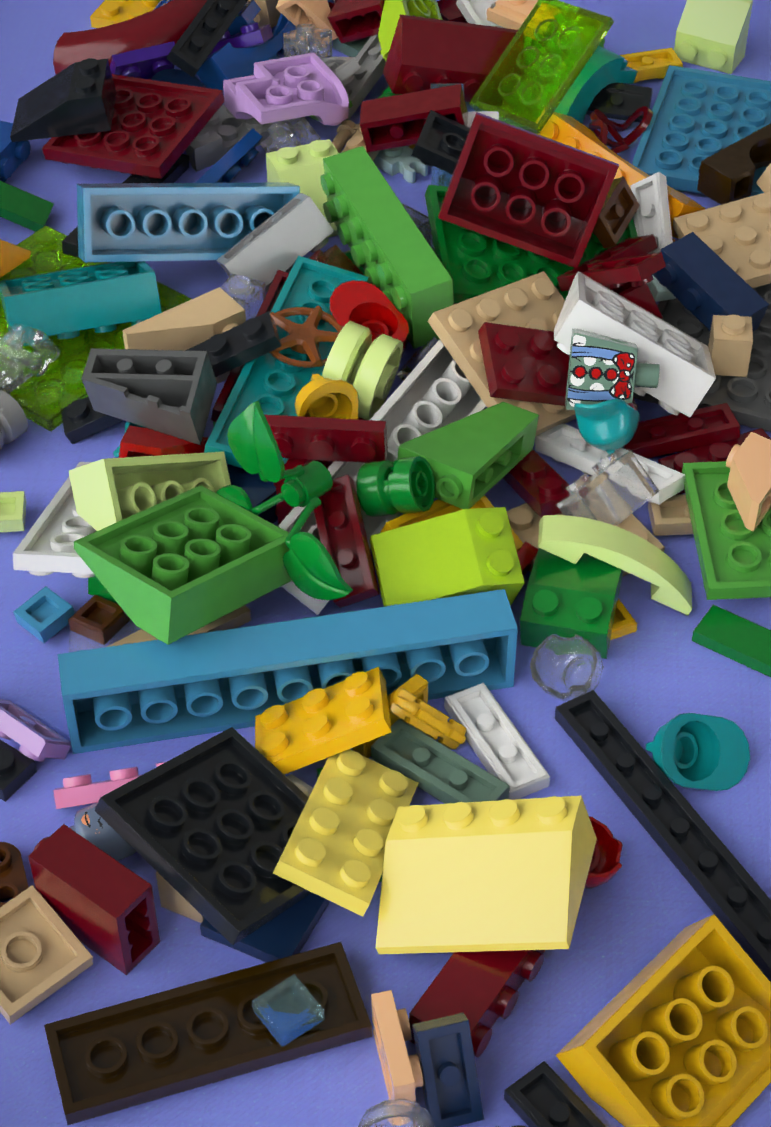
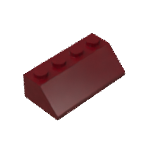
(443, 53)

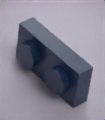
(448, 1070)

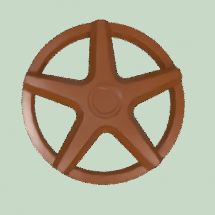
(304, 337)

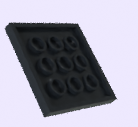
(214, 830)

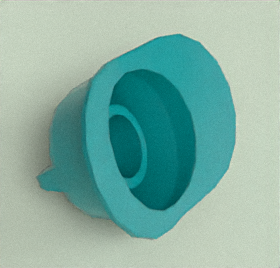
(701, 751)

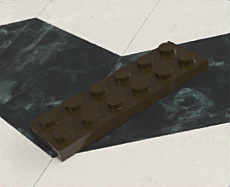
(197, 1034)

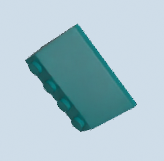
(82, 298)

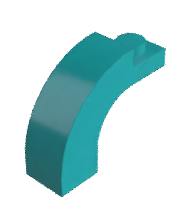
(600, 70)

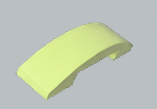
(573, 536)

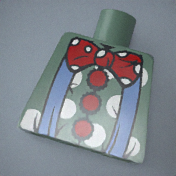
(605, 370)

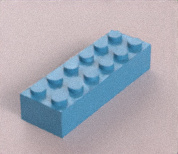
(172, 218)

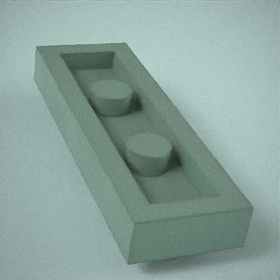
(436, 767)

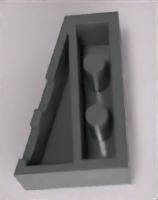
(153, 388)

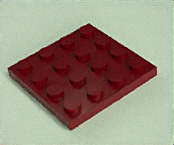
(148, 128)

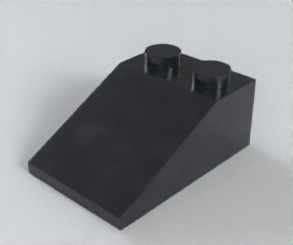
(68, 104)

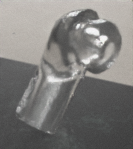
(35, 338)

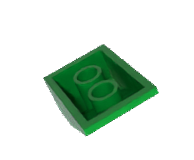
(570, 600)

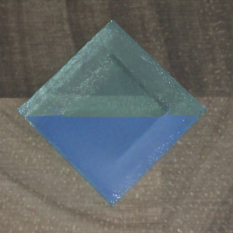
(288, 1010)

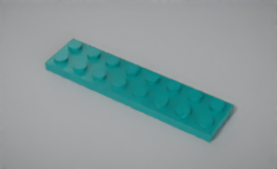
(272, 380)

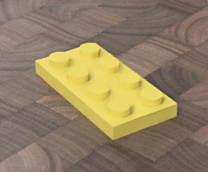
(344, 830)

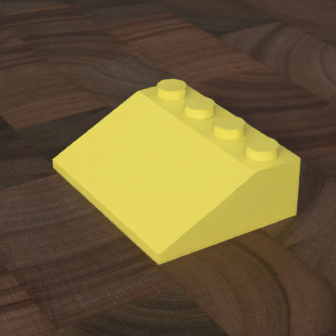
(484, 876)

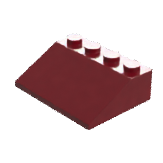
(527, 190)

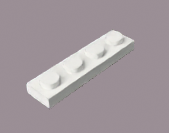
(568, 446)

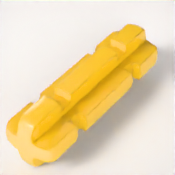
(427, 719)

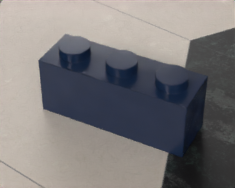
(707, 283)

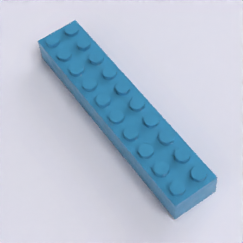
(234, 674)

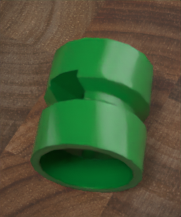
(396, 486)

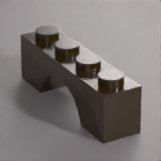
(731, 171)

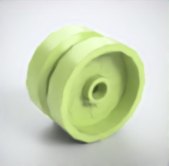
(365, 365)

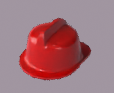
(368, 307)

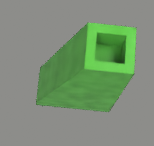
(475, 451)

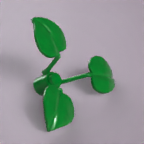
(257, 452)

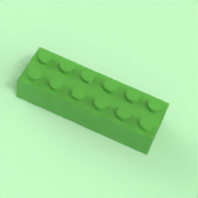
(385, 240)

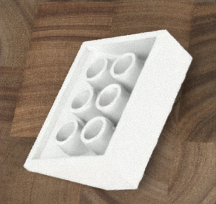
(683, 360)

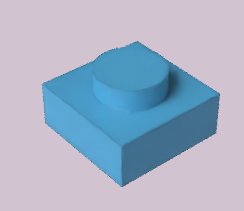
(44, 614)

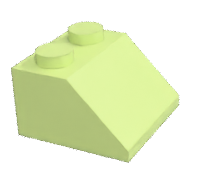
(713, 33)

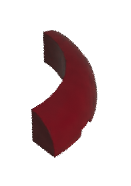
(147, 30)

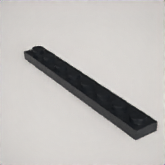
(672, 824)

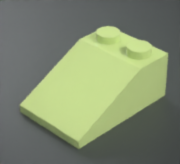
(302, 167)

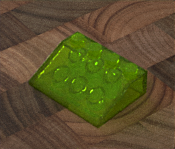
(541, 63)

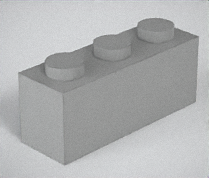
(279, 241)

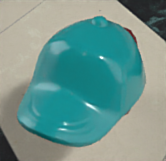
(608, 423)

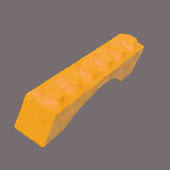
(574, 134)

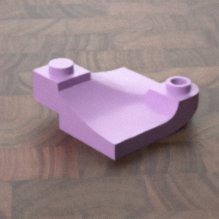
(288, 90)

